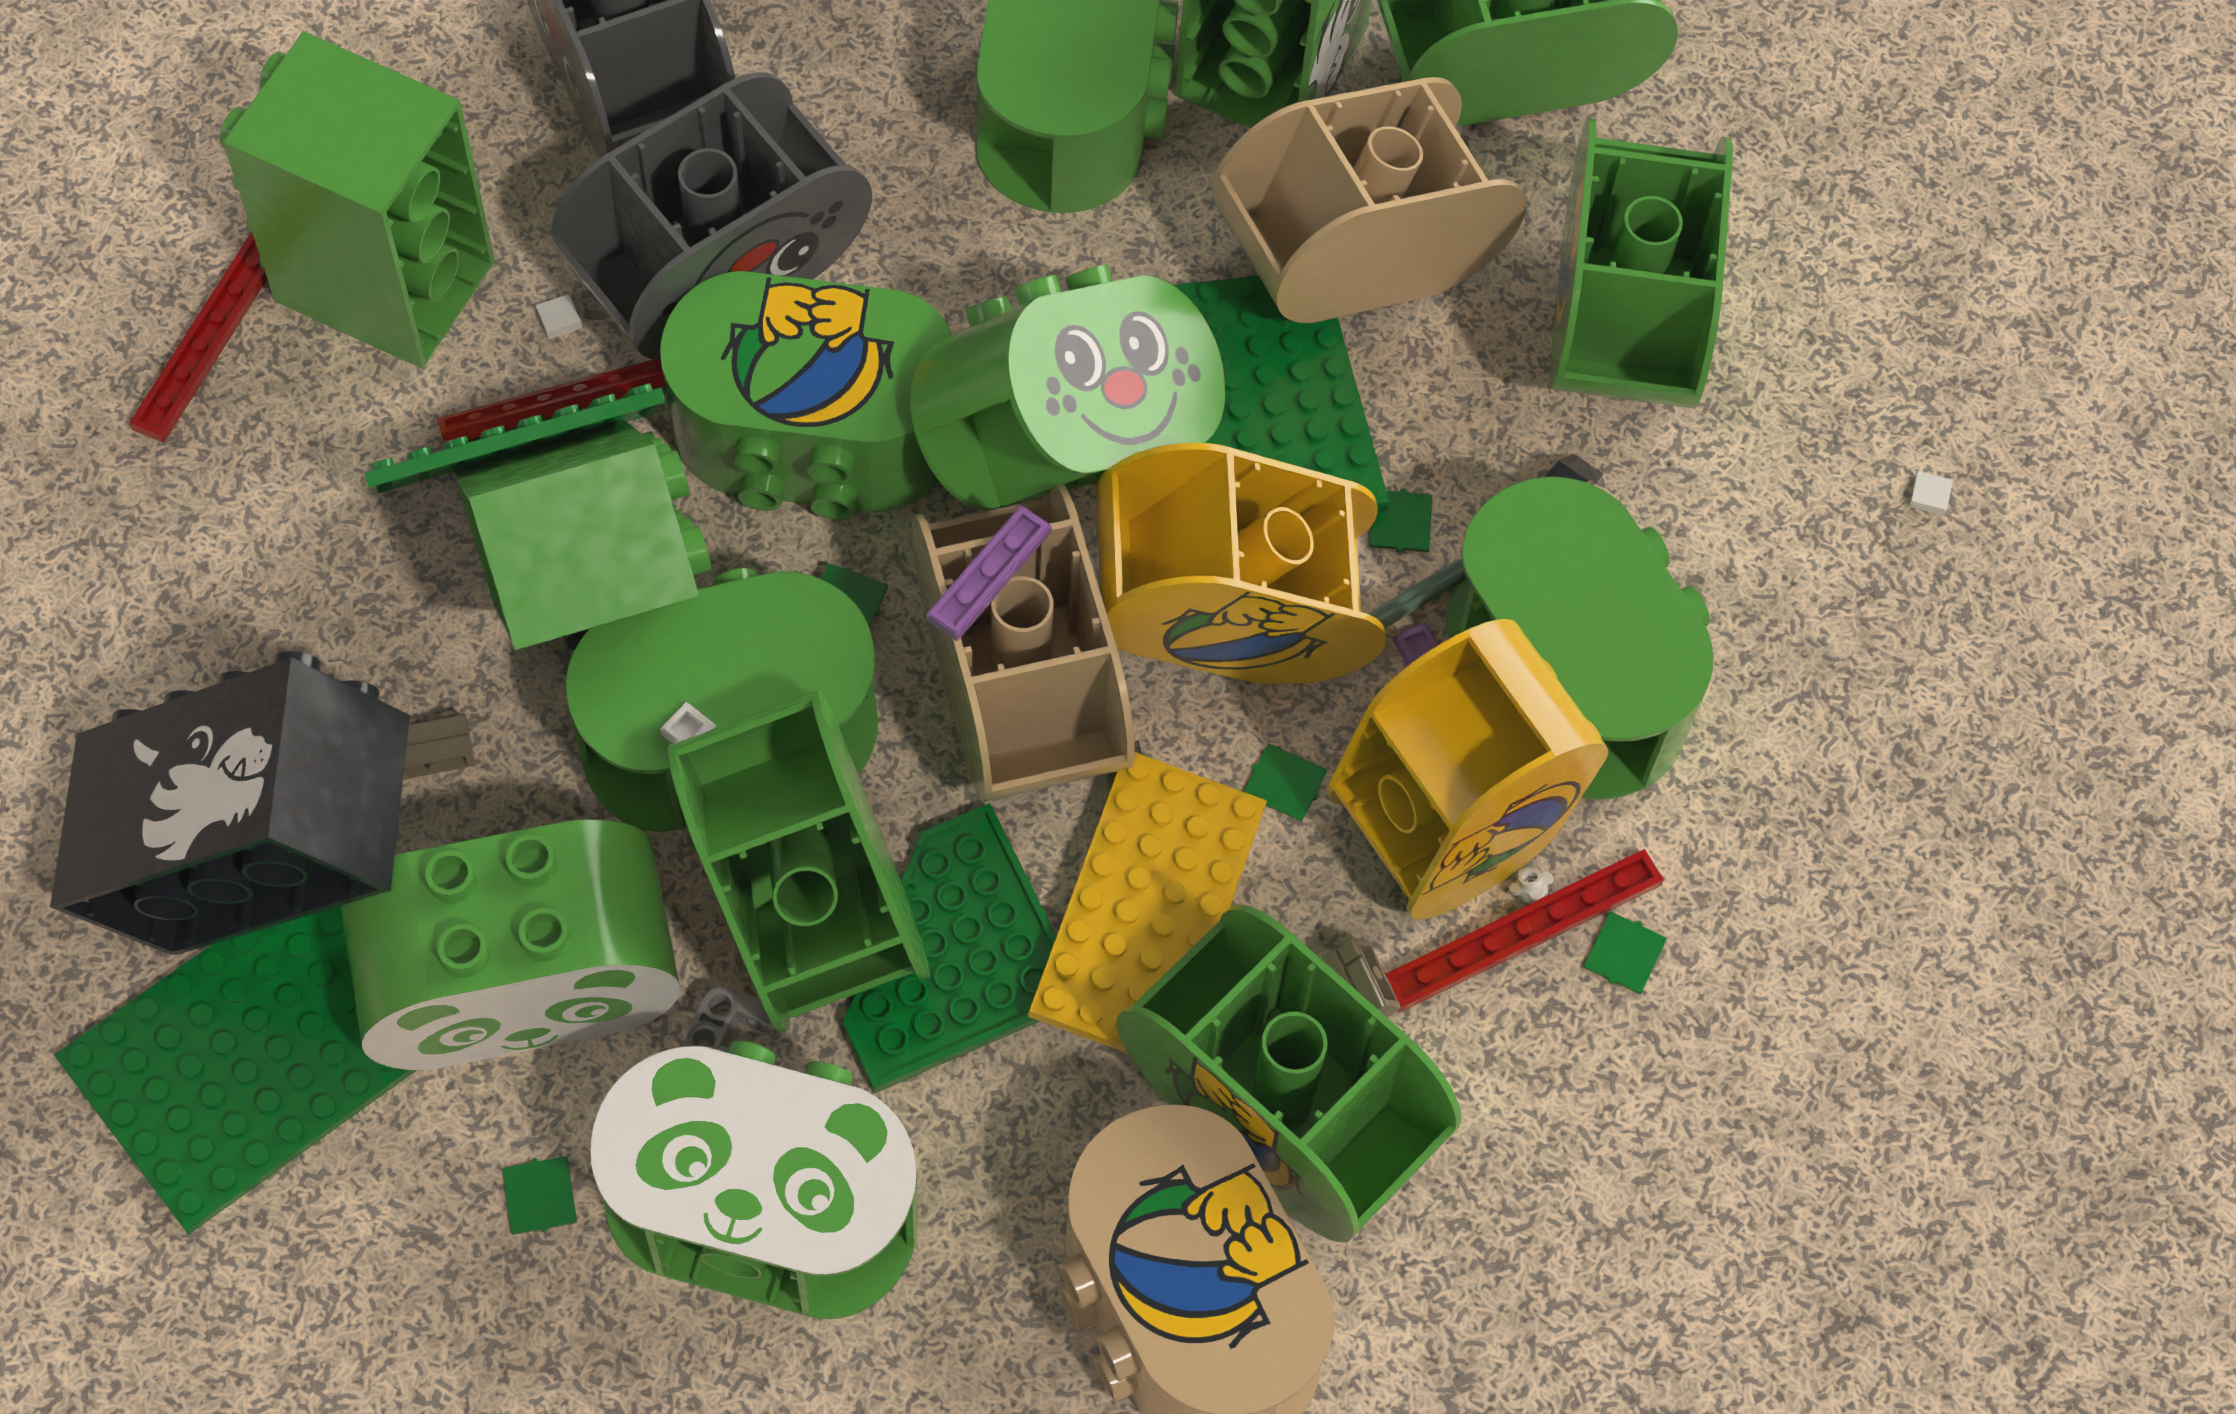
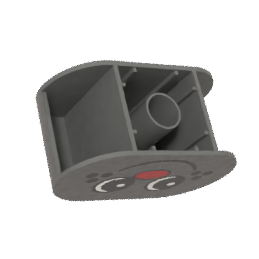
(632, 60)
(707, 195)

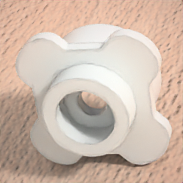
(1531, 885)

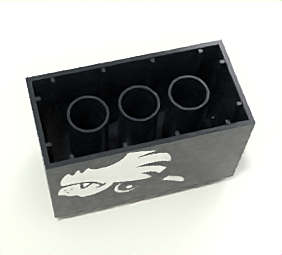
(233, 807)

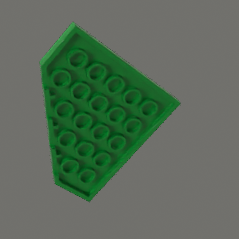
(982, 949)

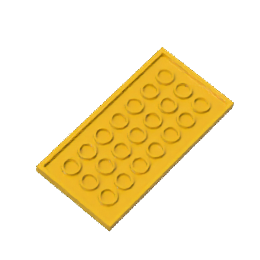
(1146, 893)

